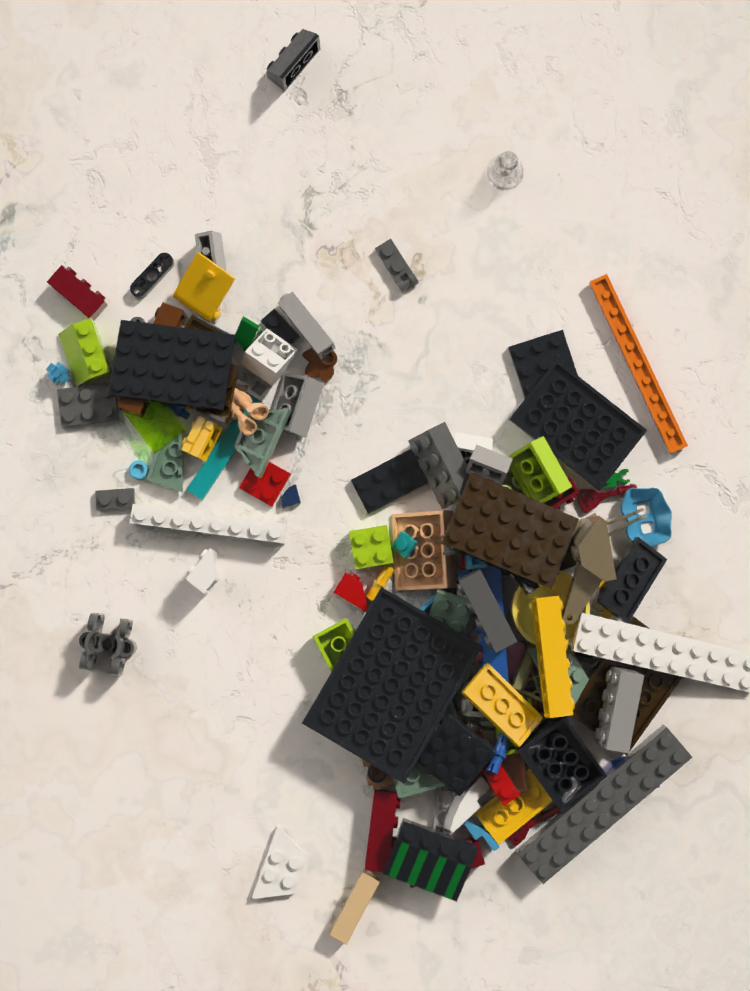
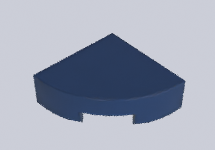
(290, 497)

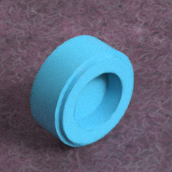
(138, 470)

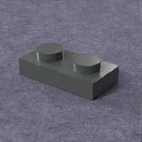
(115, 498)

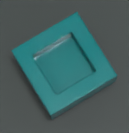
(404, 544)

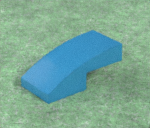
(477, 831)

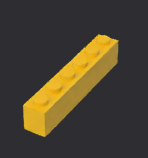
(552, 656)

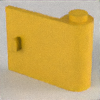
(204, 288)

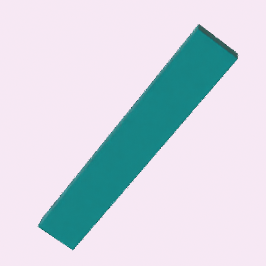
(217, 460)

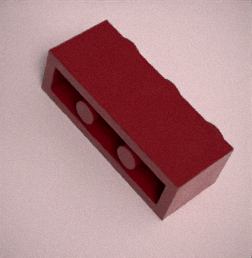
(77, 292)

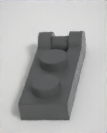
(396, 265)

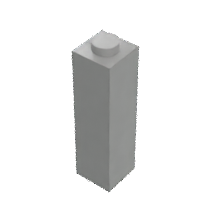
(306, 325)

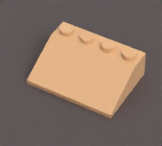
(426, 564)

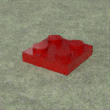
(269, 486)

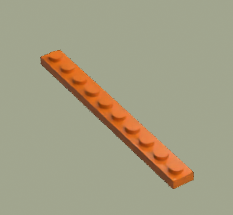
(638, 364)

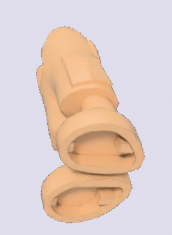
(243, 402)

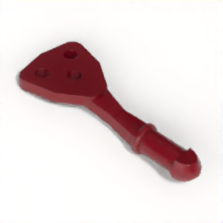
(599, 496)
(525, 828)

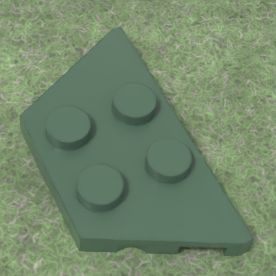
(260, 445)
(576, 672)

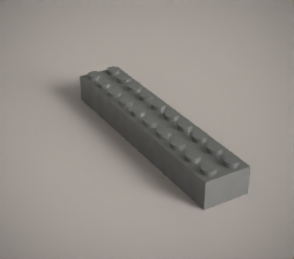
(603, 804)

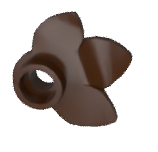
(319, 367)

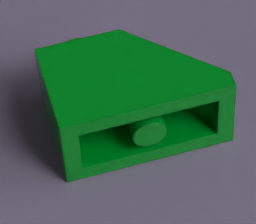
(246, 333)

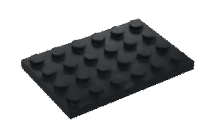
(172, 365)
(578, 424)

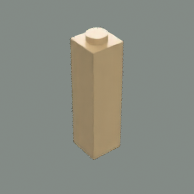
(355, 906)

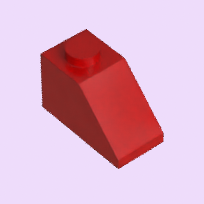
(352, 590)

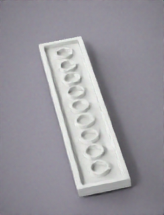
(662, 652)

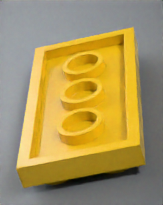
(502, 705)
(505, 821)

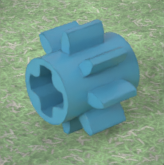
(57, 373)

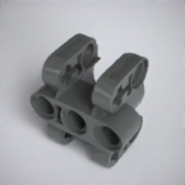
(89, 656)

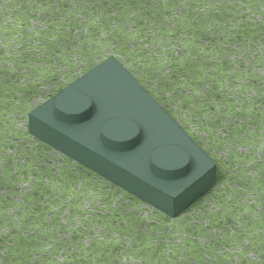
(168, 466)

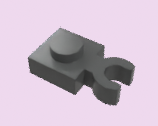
(257, 388)

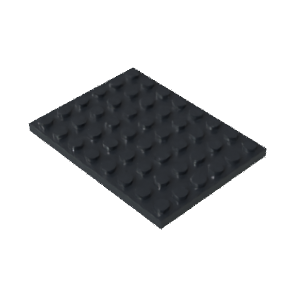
(392, 685)

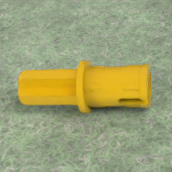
(381, 581)

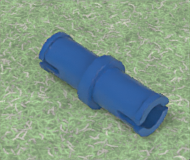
(499, 756)

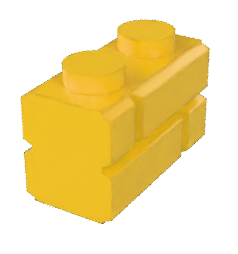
(201, 438)

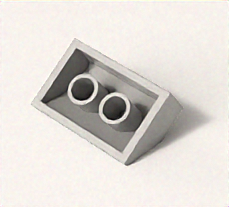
(301, 396)

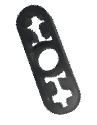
(165, 268)

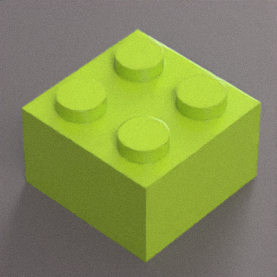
(371, 547)

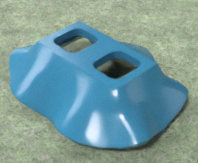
(659, 515)

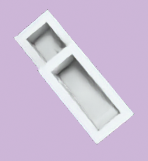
(466, 804)

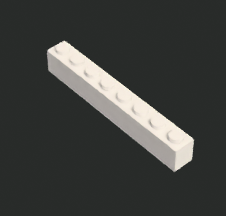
(208, 523)

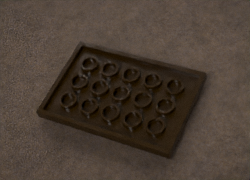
(510, 531)
(655, 691)

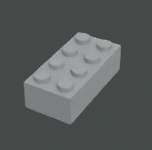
(619, 709)

